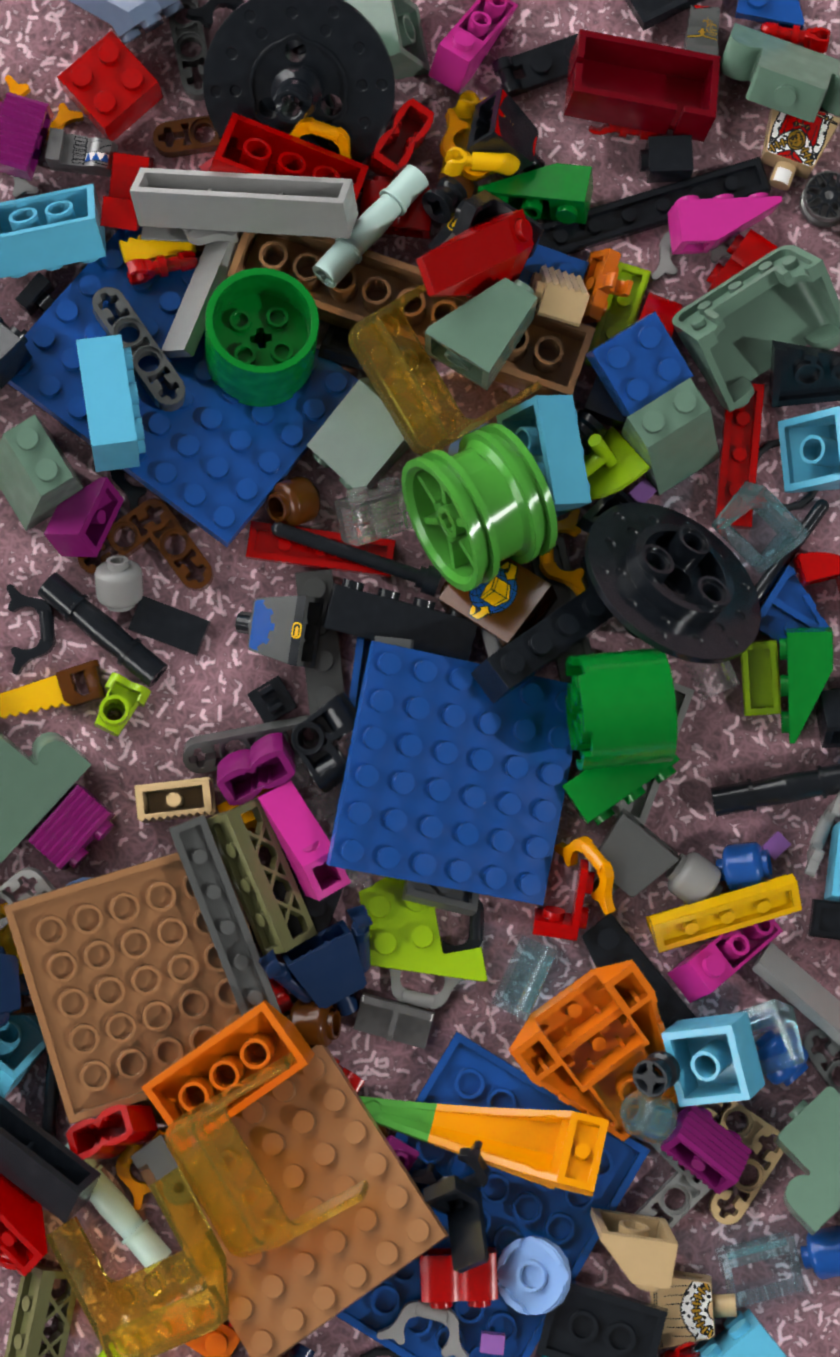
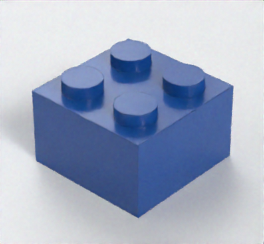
(639, 364)

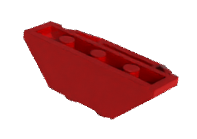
(21, 1229)

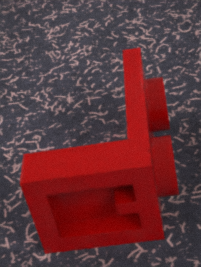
(555, 922)

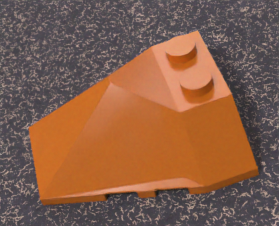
(592, 1039)

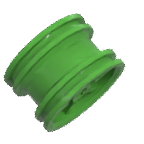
(479, 506)

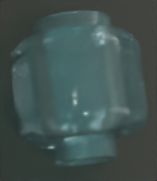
(648, 1117)

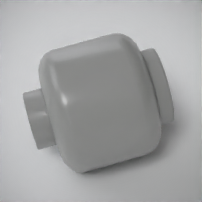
(119, 583)
(694, 878)

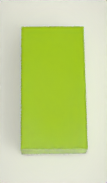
(761, 679)

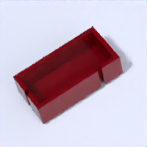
(642, 85)

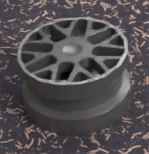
(822, 200)

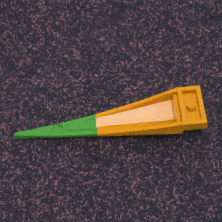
(537, 1145)

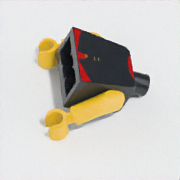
(499, 137)

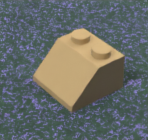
(639, 1245)

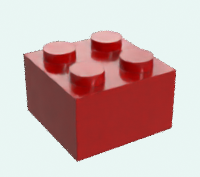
(110, 86)

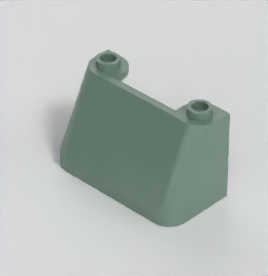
(733, 325)

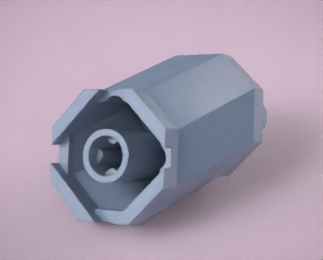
(131, 15)

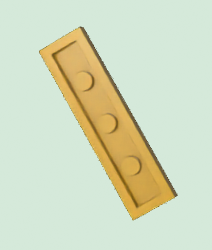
(724, 913)

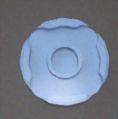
(533, 1275)

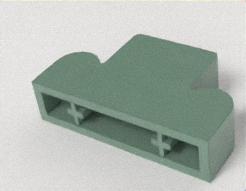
(782, 73)
(34, 783)
(814, 1146)

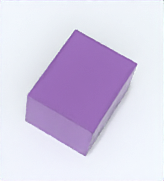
(643, 491)
(776, 845)
(492, 1342)

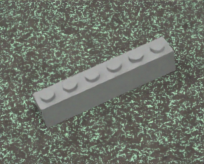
(245, 202)

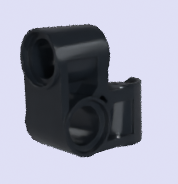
(332, 723)

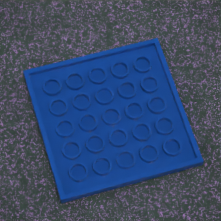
(448, 781)

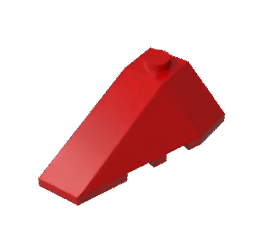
(478, 257)

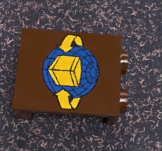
(505, 604)

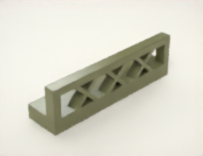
(240, 855)
(33, 1309)

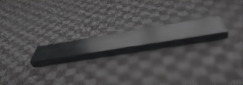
(651, 207)

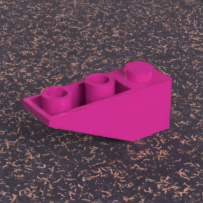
(469, 42)
(705, 224)
(302, 841)
(721, 958)

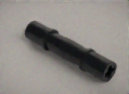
(102, 629)
(776, 790)

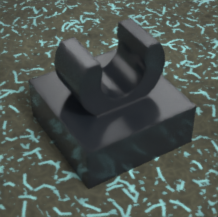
(36, 295)
(272, 700)

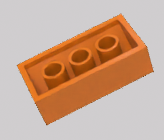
(228, 1058)

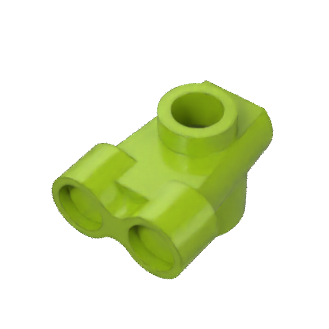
(121, 696)

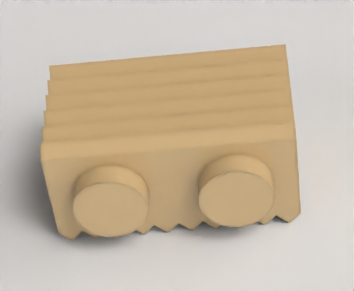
(559, 295)
(175, 799)

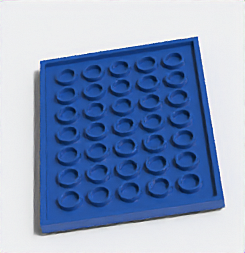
(212, 453)
(511, 1209)

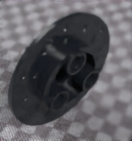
(341, 58)
(672, 583)

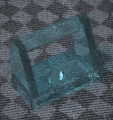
(788, 529)
(524, 977)
(780, 1016)
(759, 1250)

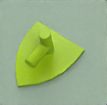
(612, 464)

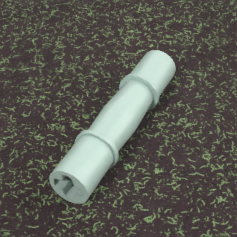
(371, 226)
(126, 1221)

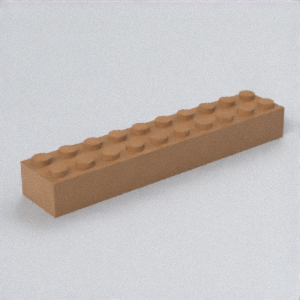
(546, 352)

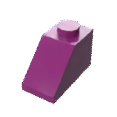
(84, 520)

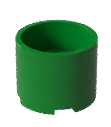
(264, 309)
(621, 708)

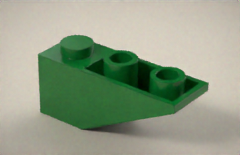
(548, 193)
(808, 669)
(598, 790)

